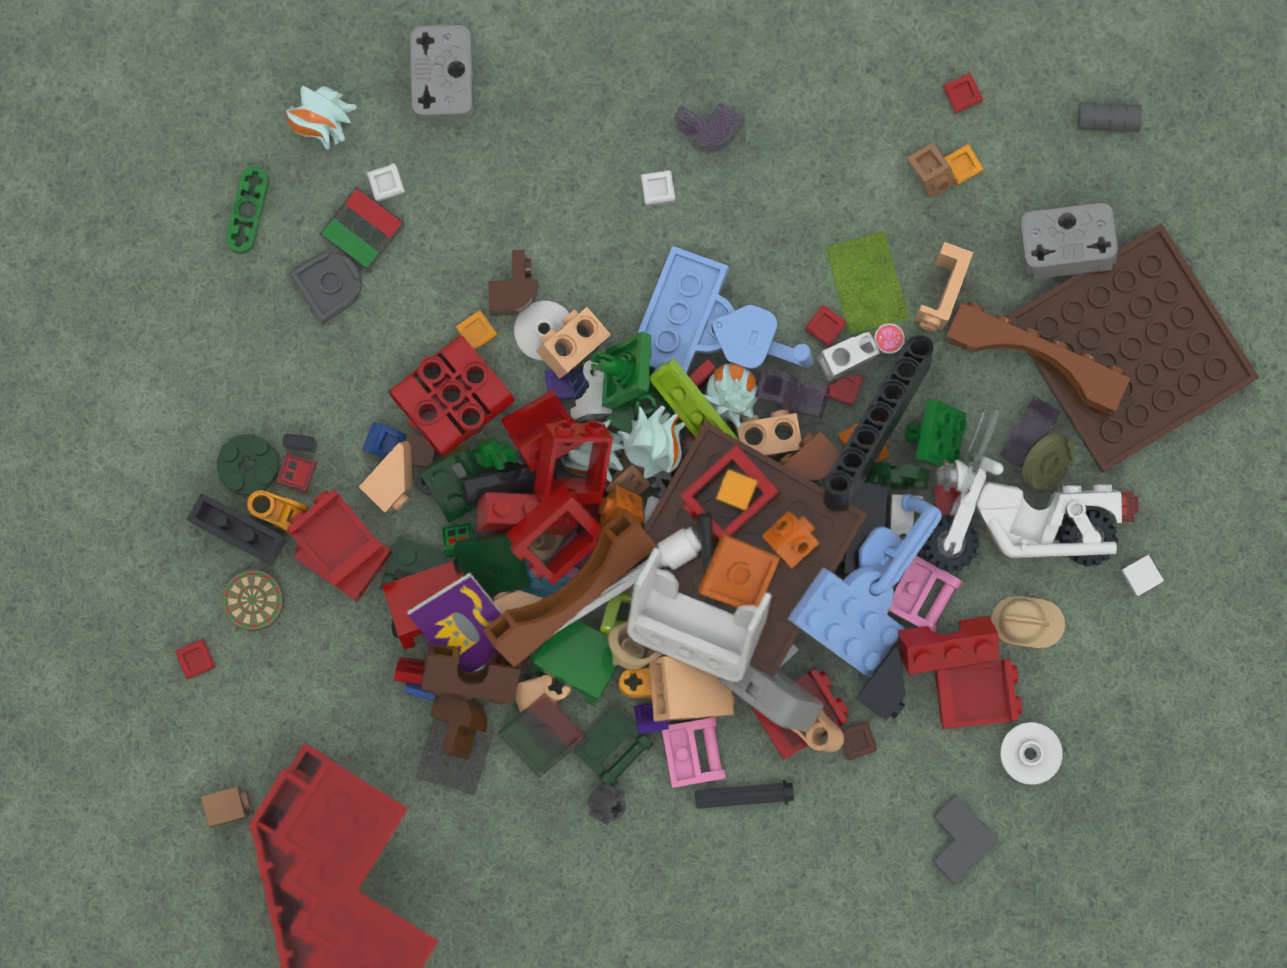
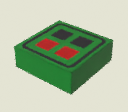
(453, 533)

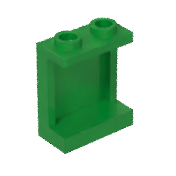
(578, 659)

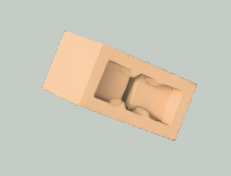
(575, 345)
(771, 444)

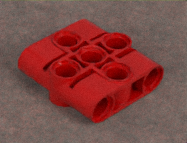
(462, 361)

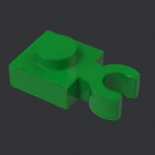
(493, 452)

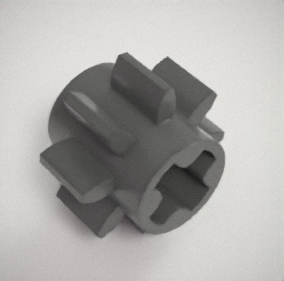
(606, 803)

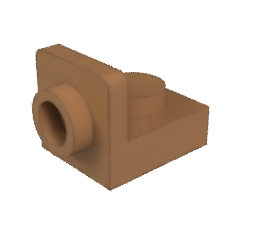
(931, 170)
(629, 478)

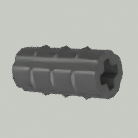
(1109, 117)

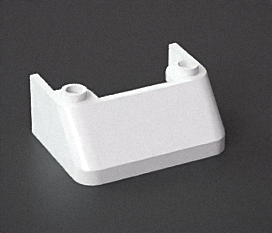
(693, 629)

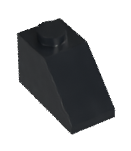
(886, 688)

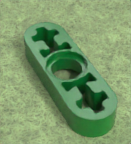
(260, 190)

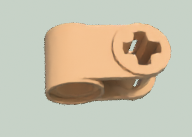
(532, 689)
(814, 736)

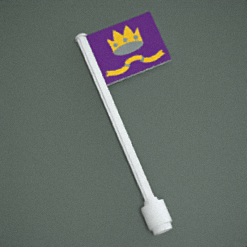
(464, 608)

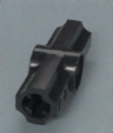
(513, 479)

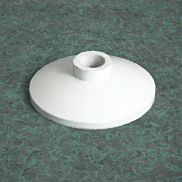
(530, 319)
(1047, 750)

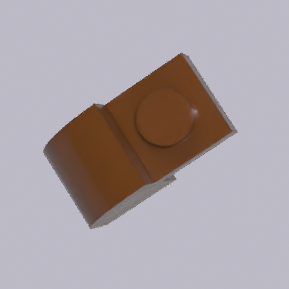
(513, 295)
(464, 719)

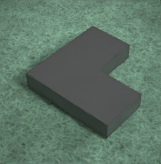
(970, 840)

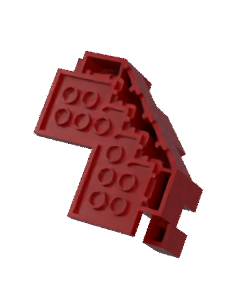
(313, 852)

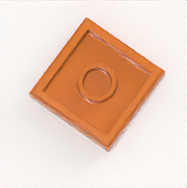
(738, 573)

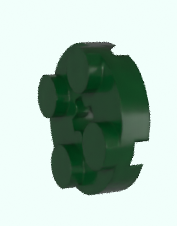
(233, 454)
(900, 476)

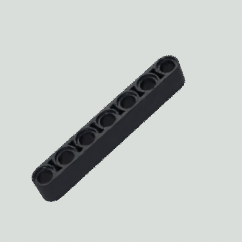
(873, 433)

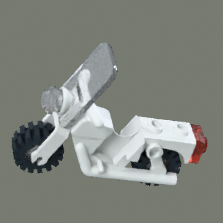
(1012, 523)

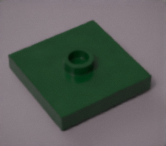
(492, 563)

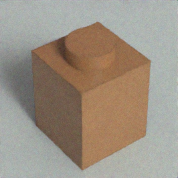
(226, 806)

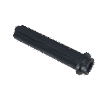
(744, 795)

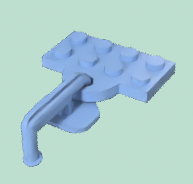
(690, 307)
(853, 612)

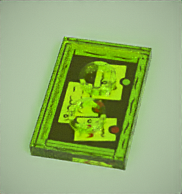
(867, 282)

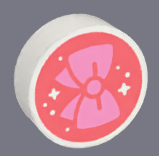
(889, 339)

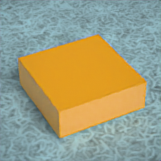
(964, 164)
(476, 330)
(737, 490)

